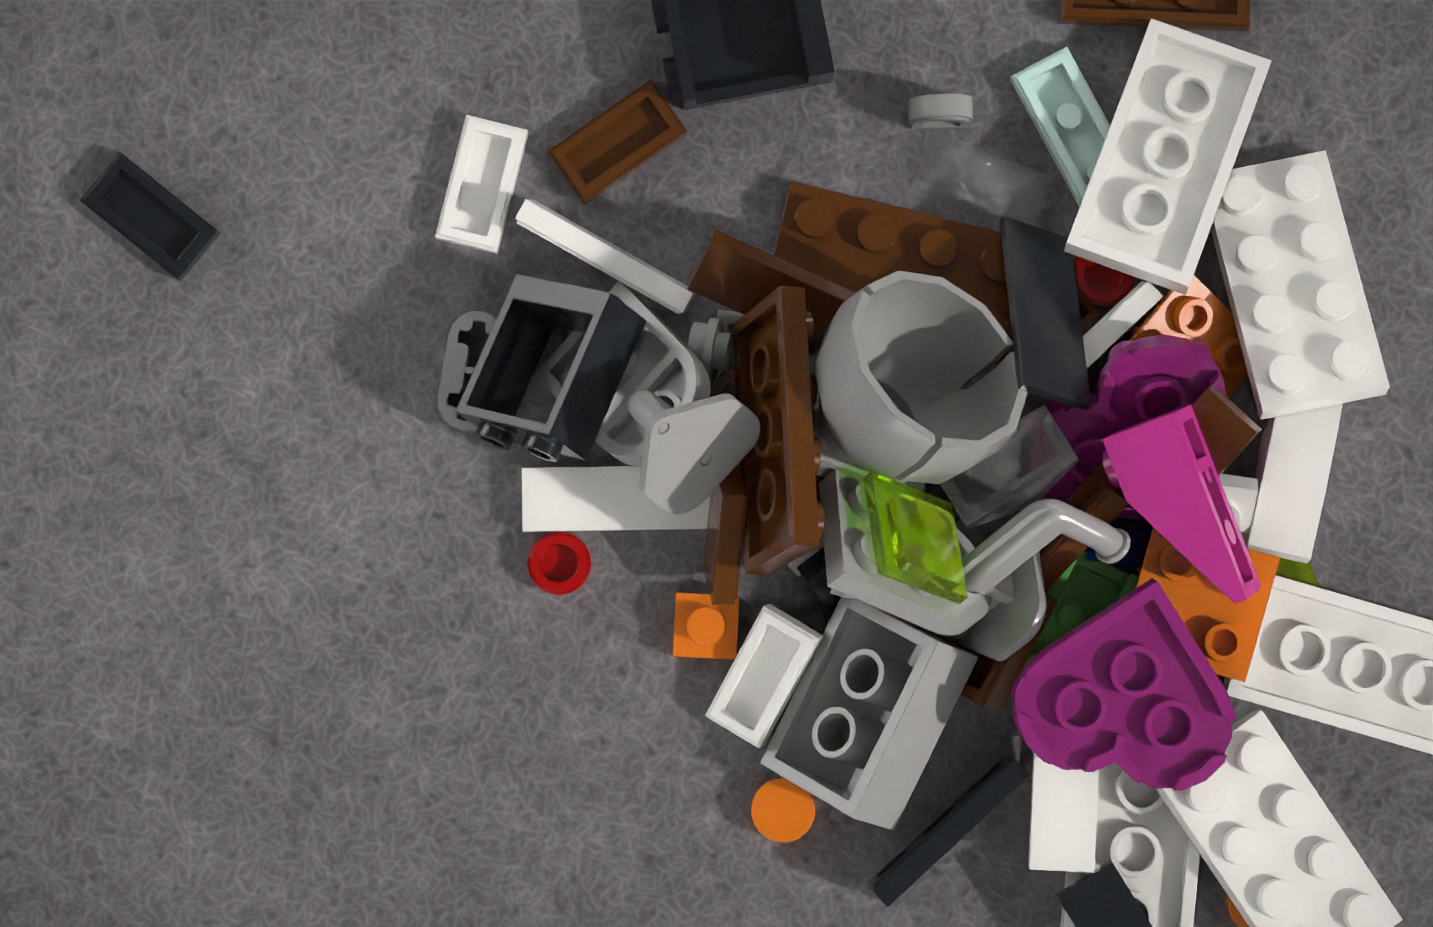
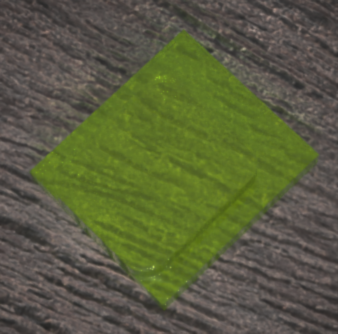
(915, 538)

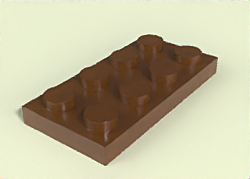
(865, 240)
(781, 468)

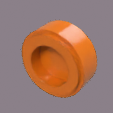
(782, 810)

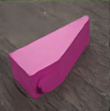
(1178, 491)

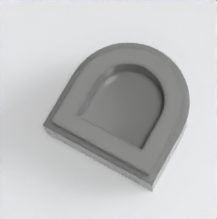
(940, 111)

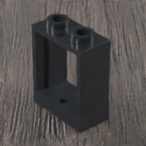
(515, 350)

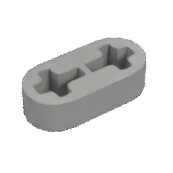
(456, 366)

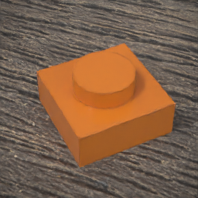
(704, 628)

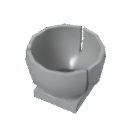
(899, 381)

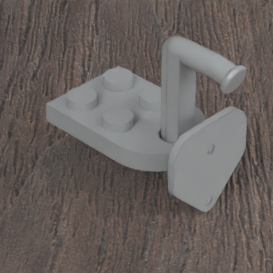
(665, 415)
(1000, 574)

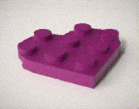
(1134, 386)
(1127, 694)

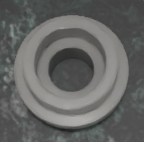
(711, 345)

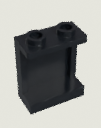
(742, 48)

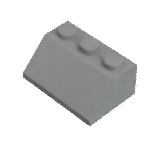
(868, 712)

